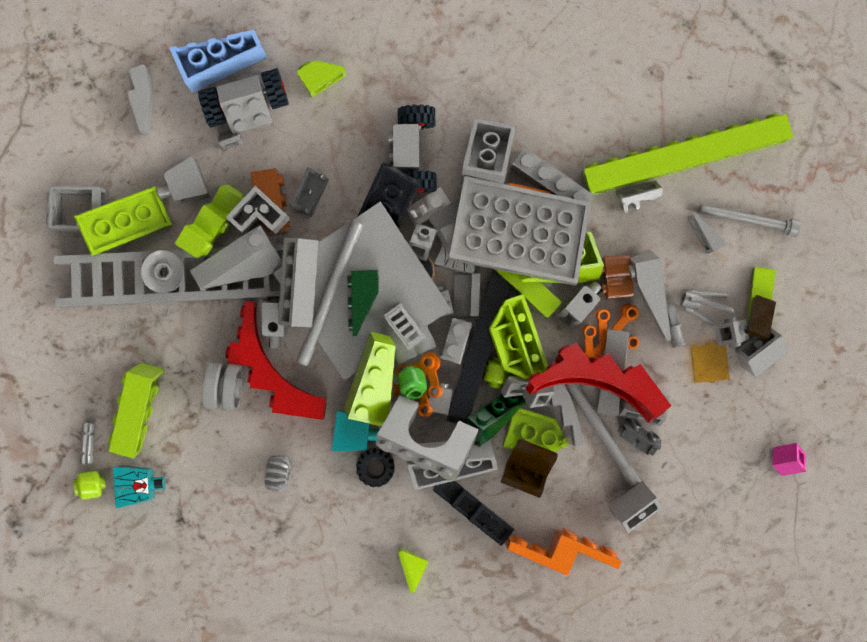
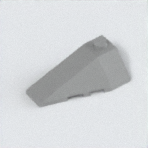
(243, 259)

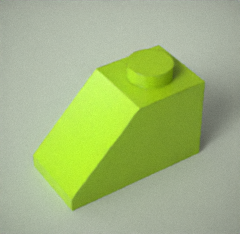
(319, 75)

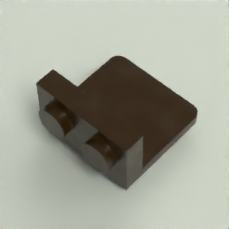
(528, 467)

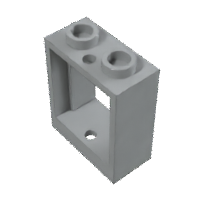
(54, 200)

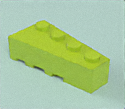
(372, 384)
(134, 409)

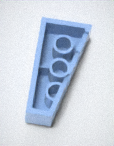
(217, 58)

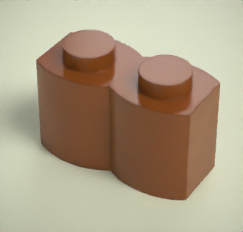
(617, 281)

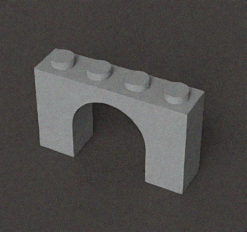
(444, 460)

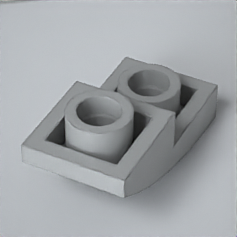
(444, 216)

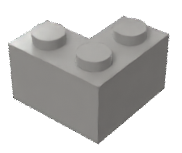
(257, 207)

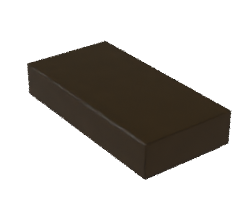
(761, 317)

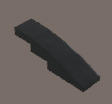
(474, 511)

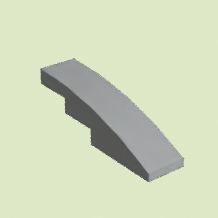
(567, 412)

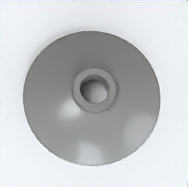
(152, 269)

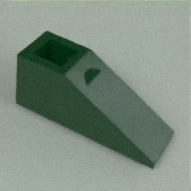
(364, 292)
(494, 416)

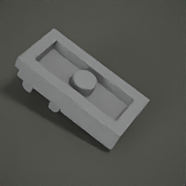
(644, 192)

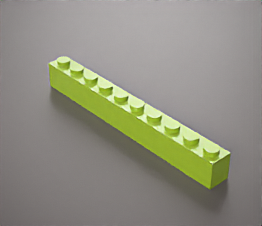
(688, 154)

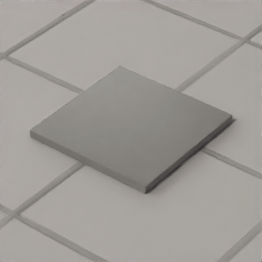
(400, 281)

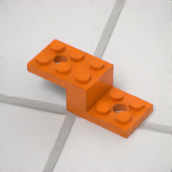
(562, 551)

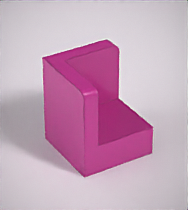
(789, 459)

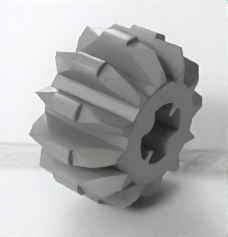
(278, 473)

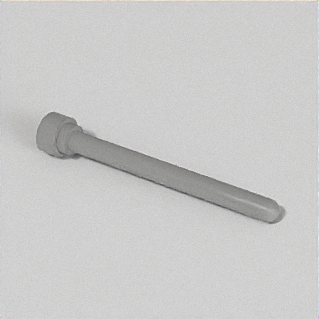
(790, 226)

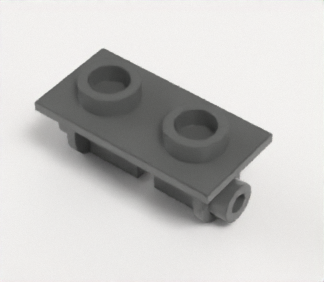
(648, 441)

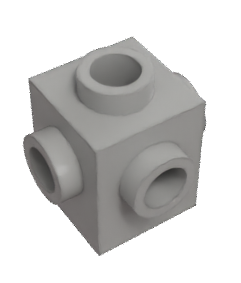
(731, 332)

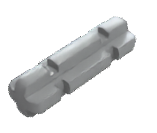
(87, 443)

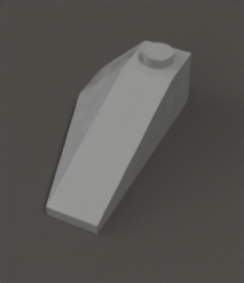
(648, 277)

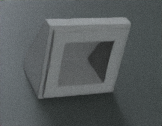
(229, 140)

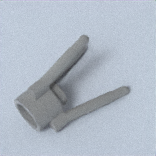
(693, 299)

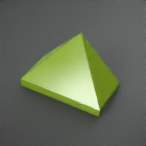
(413, 567)

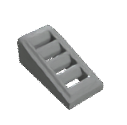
(708, 237)
(393, 312)

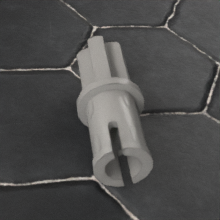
(675, 327)

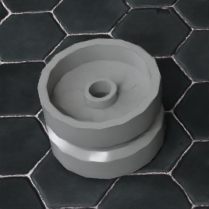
(223, 386)

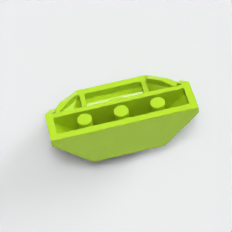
(517, 339)

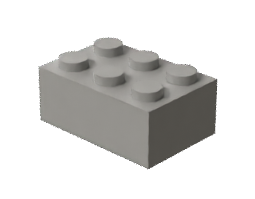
(488, 151)

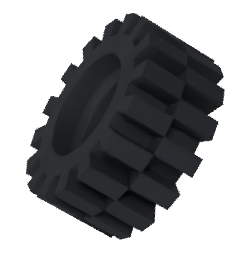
(366, 477)

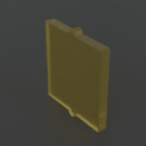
(709, 363)

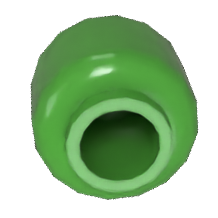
(412, 382)

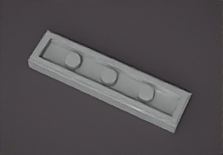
(617, 347)

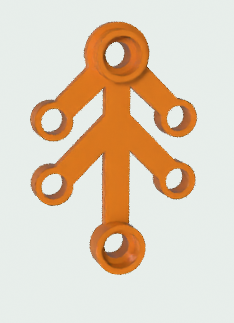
(602, 330)
(430, 371)

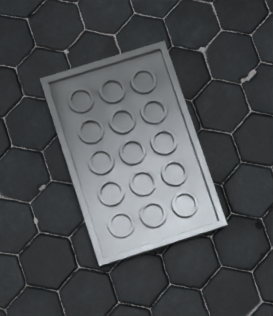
(519, 231)

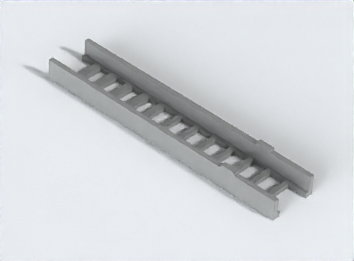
(140, 296)

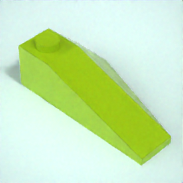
(590, 267)

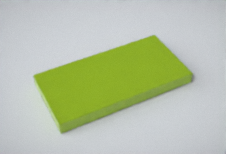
(122, 221)

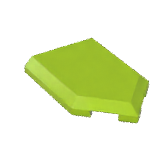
(535, 429)

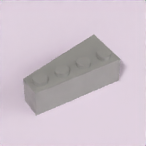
(478, 461)

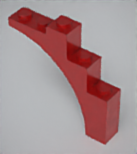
(250, 352)
(631, 384)

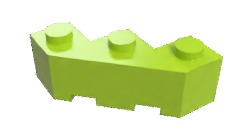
(210, 222)

